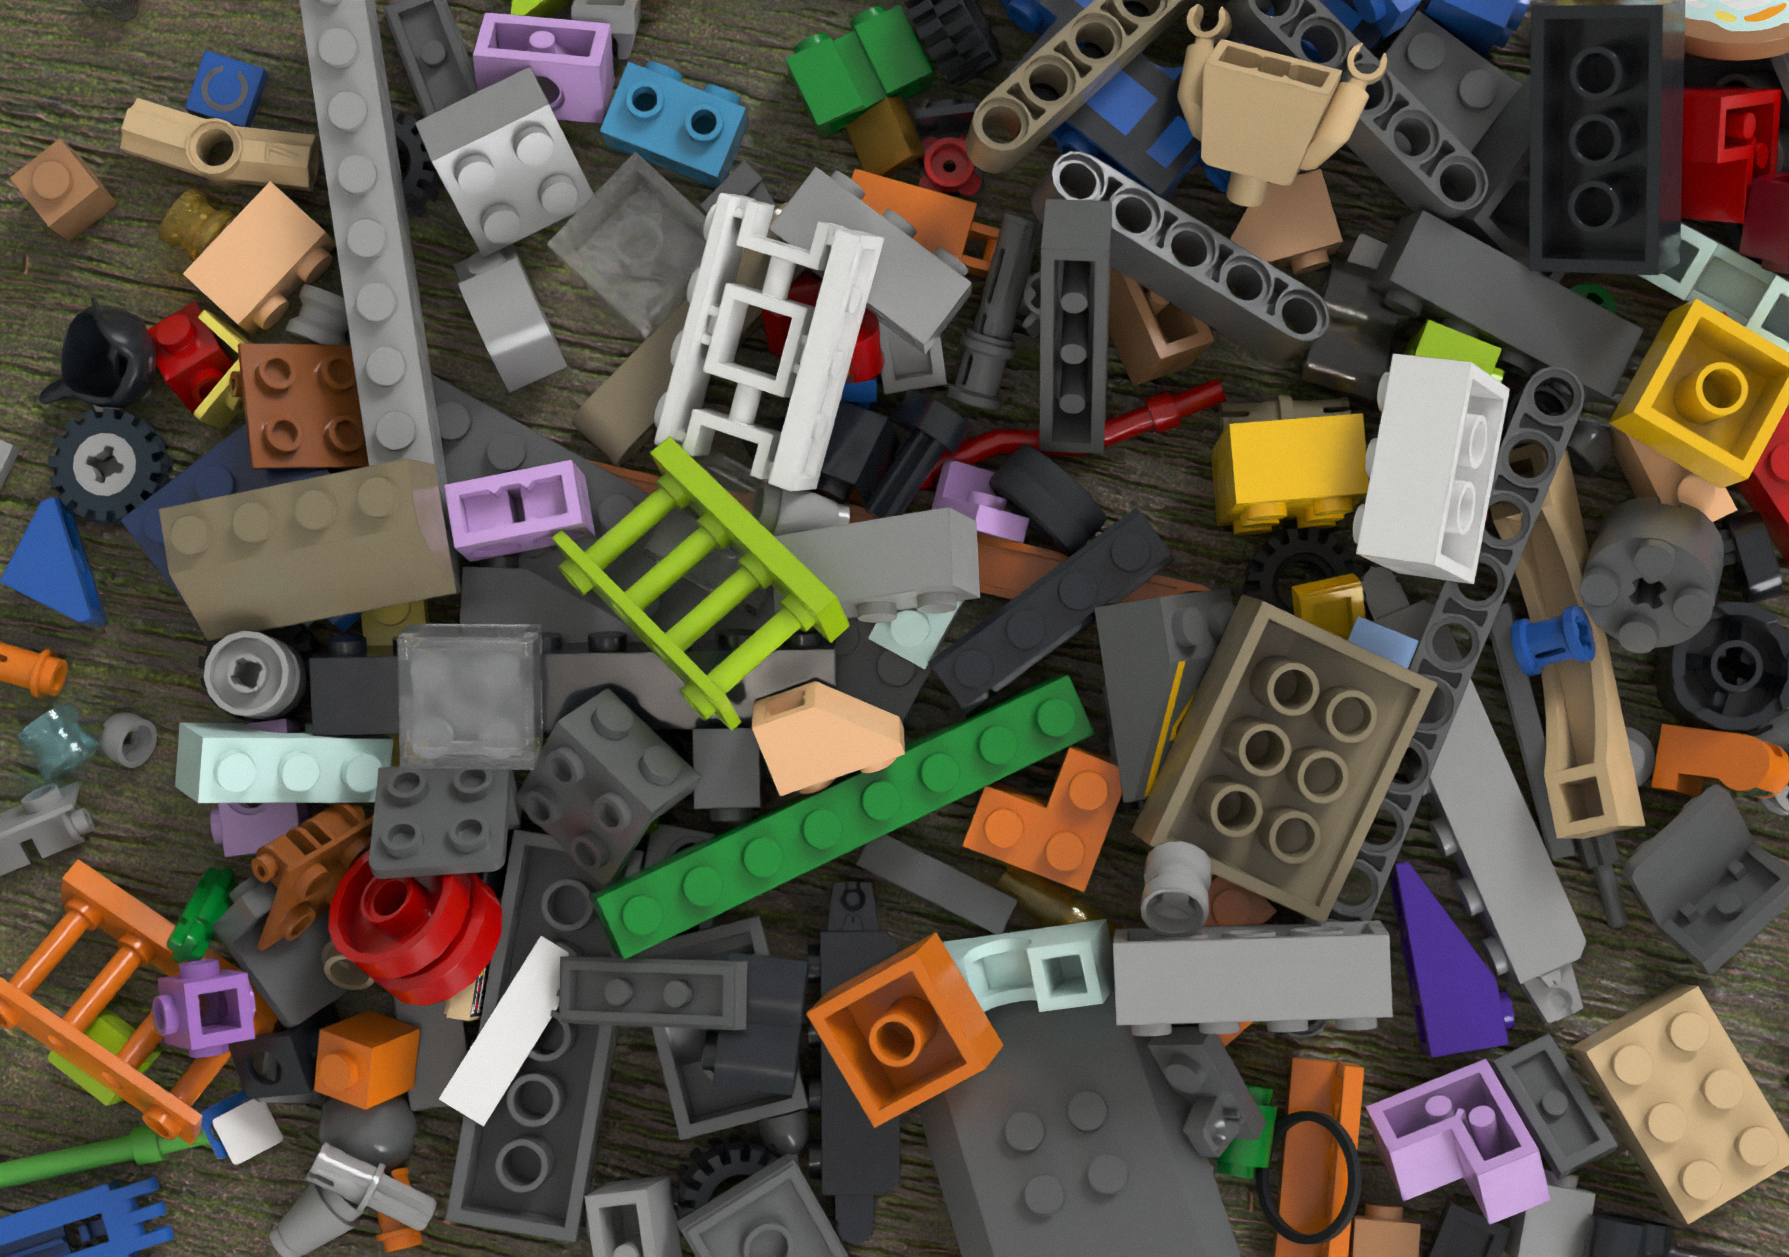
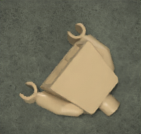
(1265, 109)

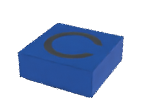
(226, 90)

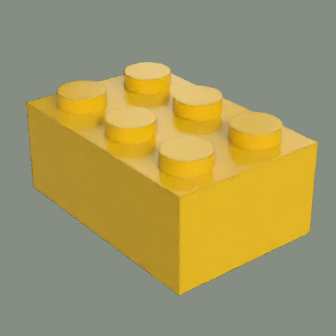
(1289, 472)

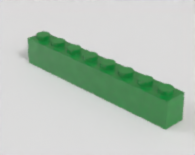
(840, 817)

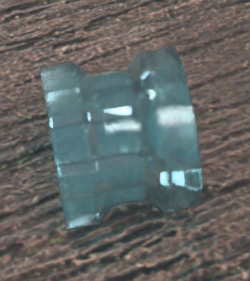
(58, 741)

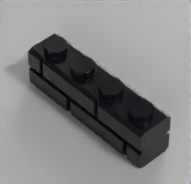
(1051, 611)

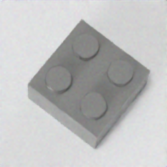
(505, 161)

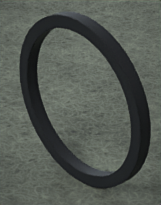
(1353, 1188)

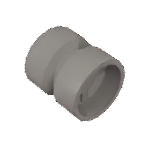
(255, 675)

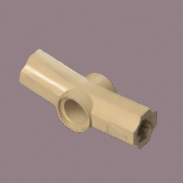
(185, 141)

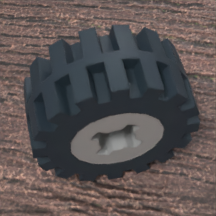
(131, 476)

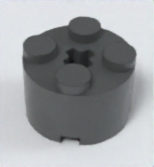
(1653, 573)

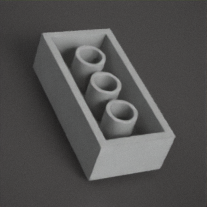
(1253, 975)

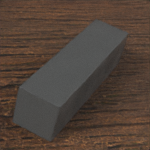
(938, 883)

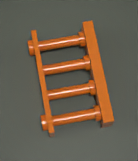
(141, 939)

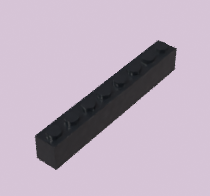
(359, 695)

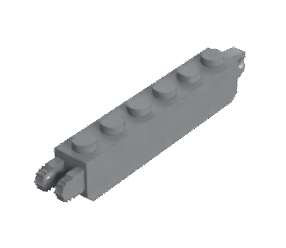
(1489, 829)

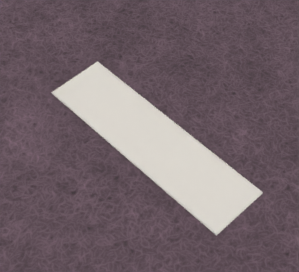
(507, 1035)

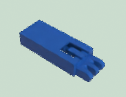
(43, 1233)

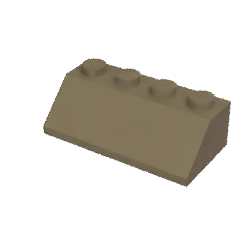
(310, 548)

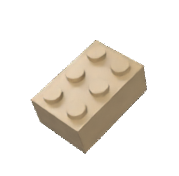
(1684, 1102)

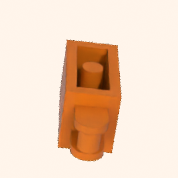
(937, 217)

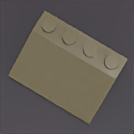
(1285, 757)

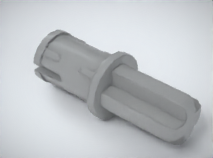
(370, 1187)

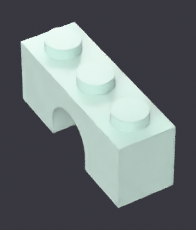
(1729, 284)
(270, 767)
(1049, 964)

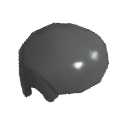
(371, 1135)

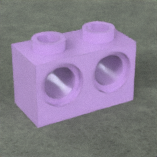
(519, 510)

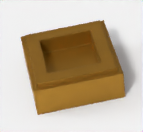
(885, 137)

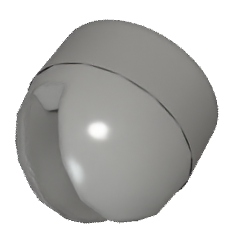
(124, 752)

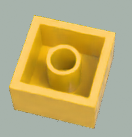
(1707, 394)

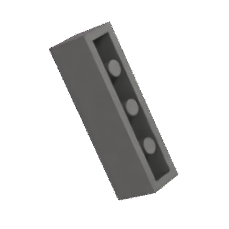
(1499, 301)
(1074, 325)

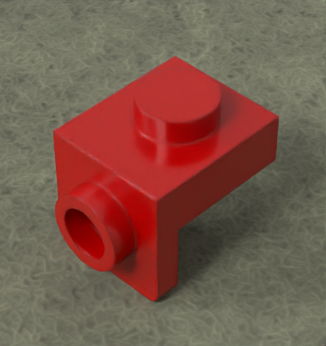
(189, 355)

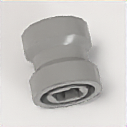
(1176, 889)

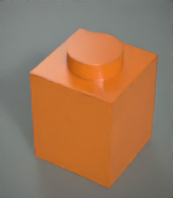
(366, 1059)

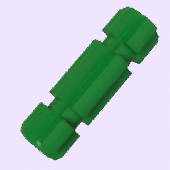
(206, 905)

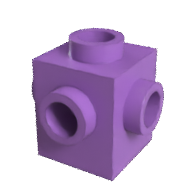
(224, 1011)

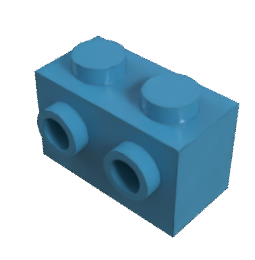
(675, 123)

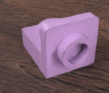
(969, 492)

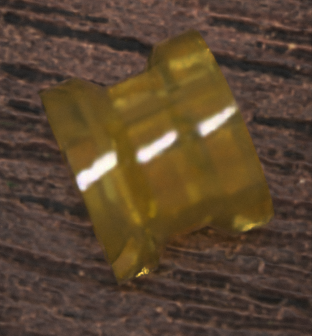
(193, 223)

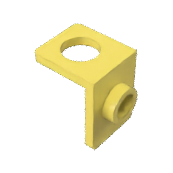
(219, 405)

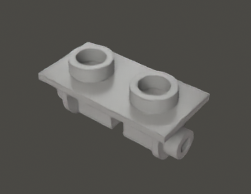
(48, 819)

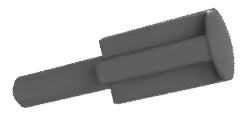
(1598, 854)

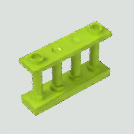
(720, 524)

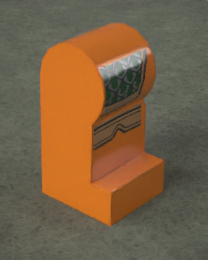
(1737, 760)

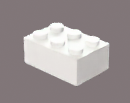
(1431, 468)

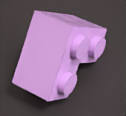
(1457, 1131)

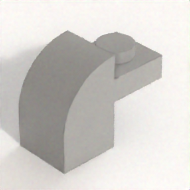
(509, 317)

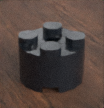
(1754, 647)

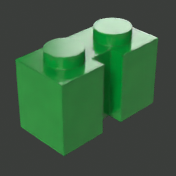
(858, 70)

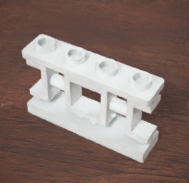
(814, 353)

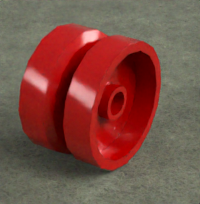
(416, 933)

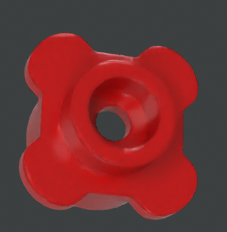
(935, 178)

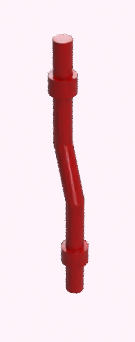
(1159, 413)

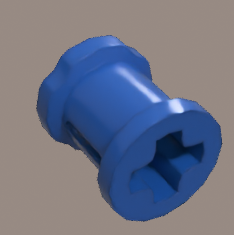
(1553, 640)

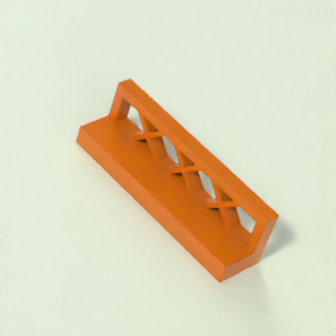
(1312, 1162)

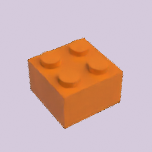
(905, 1030)

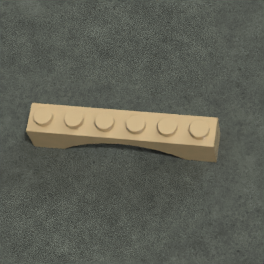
(1586, 739)

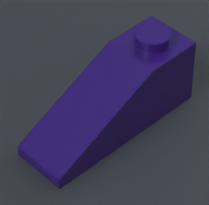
(1448, 982)

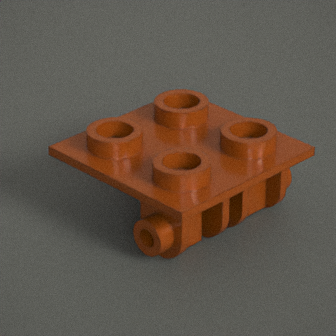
(300, 406)
(309, 868)

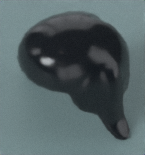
(105, 359)

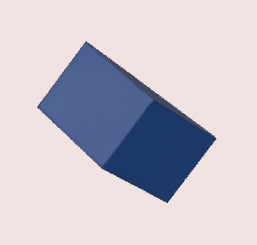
(55, 566)

